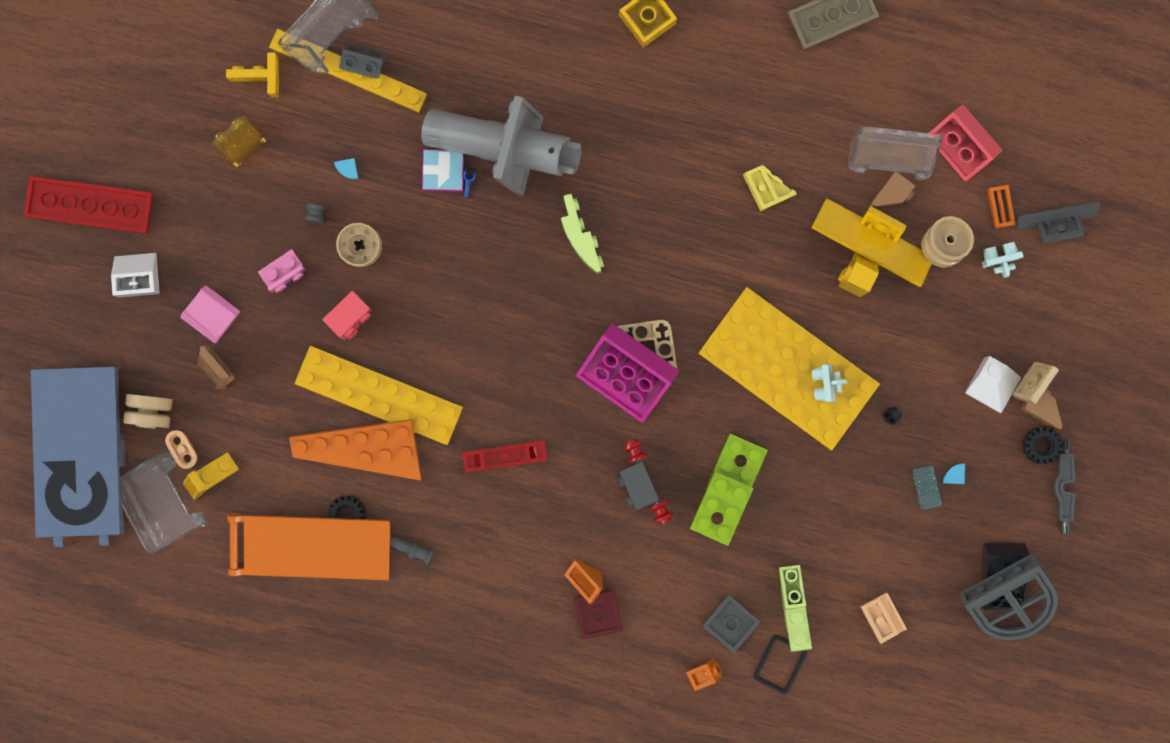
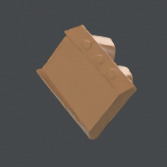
(214, 367)

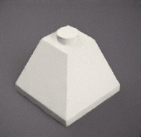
(993, 384)

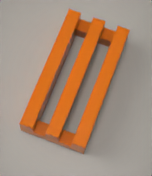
(990, 191)

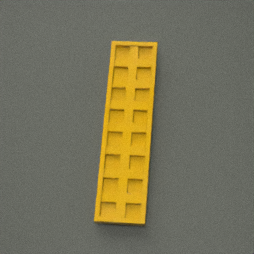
(378, 394)

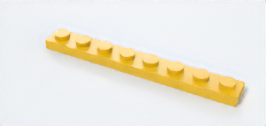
(383, 86)

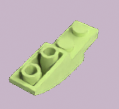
(583, 243)
(795, 608)

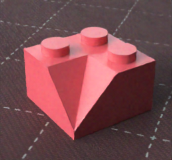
(347, 316)

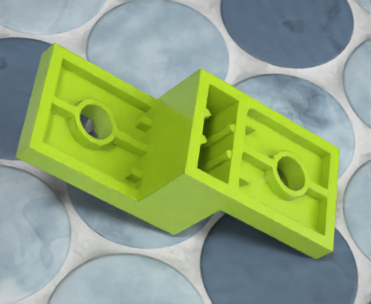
(728, 489)

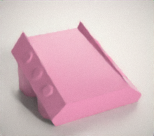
(210, 314)

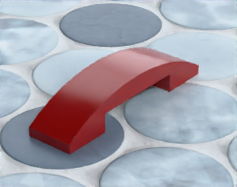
(504, 456)

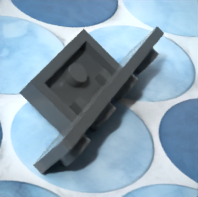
(1059, 223)

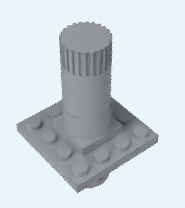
(512, 145)

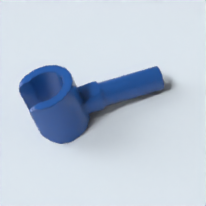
(468, 179)

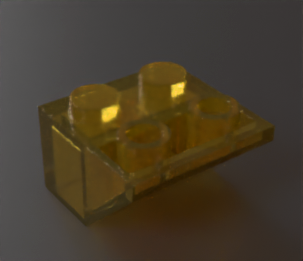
(238, 140)

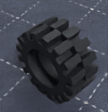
(1033, 454)
(350, 501)

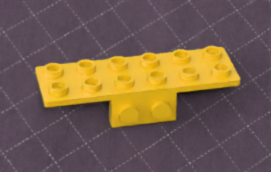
(875, 238)

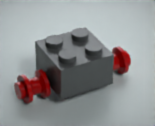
(640, 486)

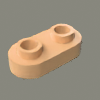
(181, 450)

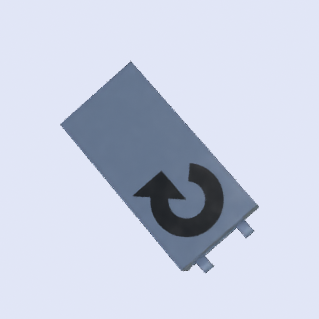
(77, 453)

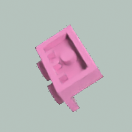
(282, 271)

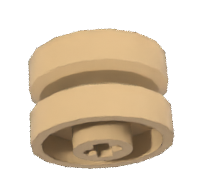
(947, 242)
(147, 411)

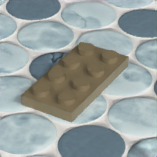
(829, 18)

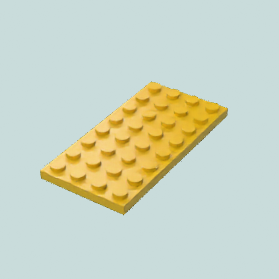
(776, 363)

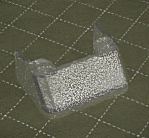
(320, 27)

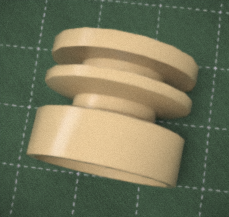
(347, 249)

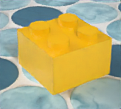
(647, 19)

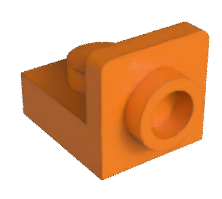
(704, 674)

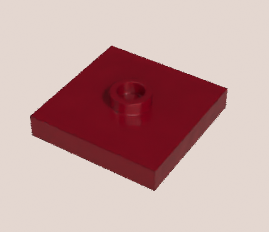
(599, 617)

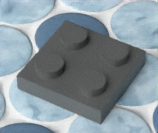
(731, 623)

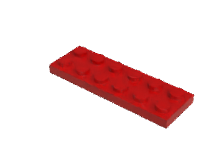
(88, 205)

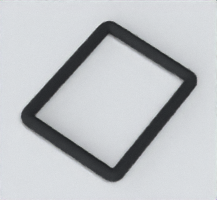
(764, 658)

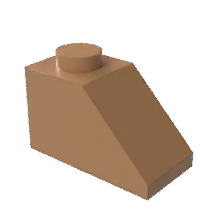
(894, 192)
(1044, 410)

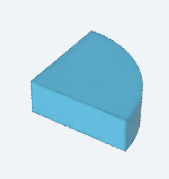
(347, 168)
(955, 475)

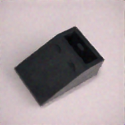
(996, 558)

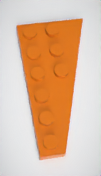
(376, 448)

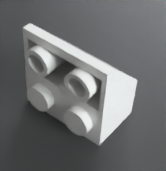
(135, 275)

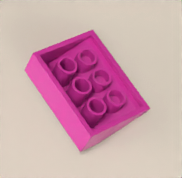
(627, 373)

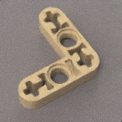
(653, 335)

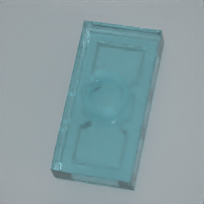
(927, 487)

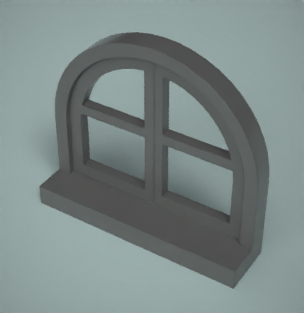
(1002, 584)

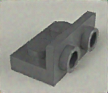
(362, 60)

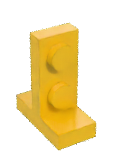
(259, 73)
(210, 475)

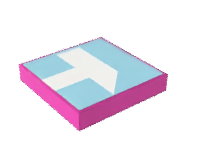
(442, 170)

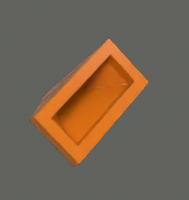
(585, 580)

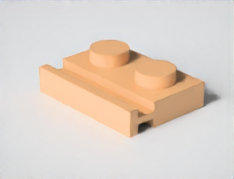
(883, 618)

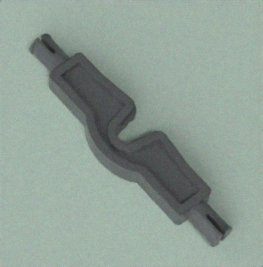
(1065, 499)

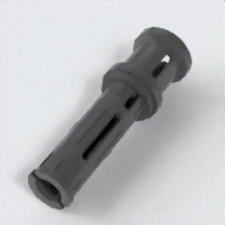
(413, 550)

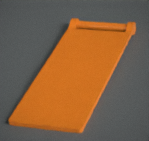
(311, 547)

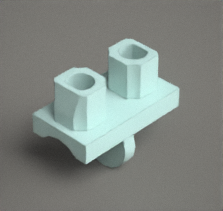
(1011, 253)
(826, 374)

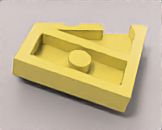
(767, 188)

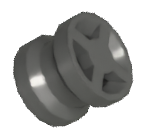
(315, 213)

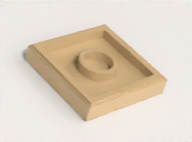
(1035, 382)

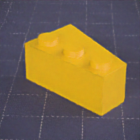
(859, 275)

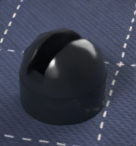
(892, 415)

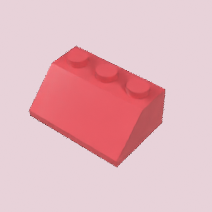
(965, 143)

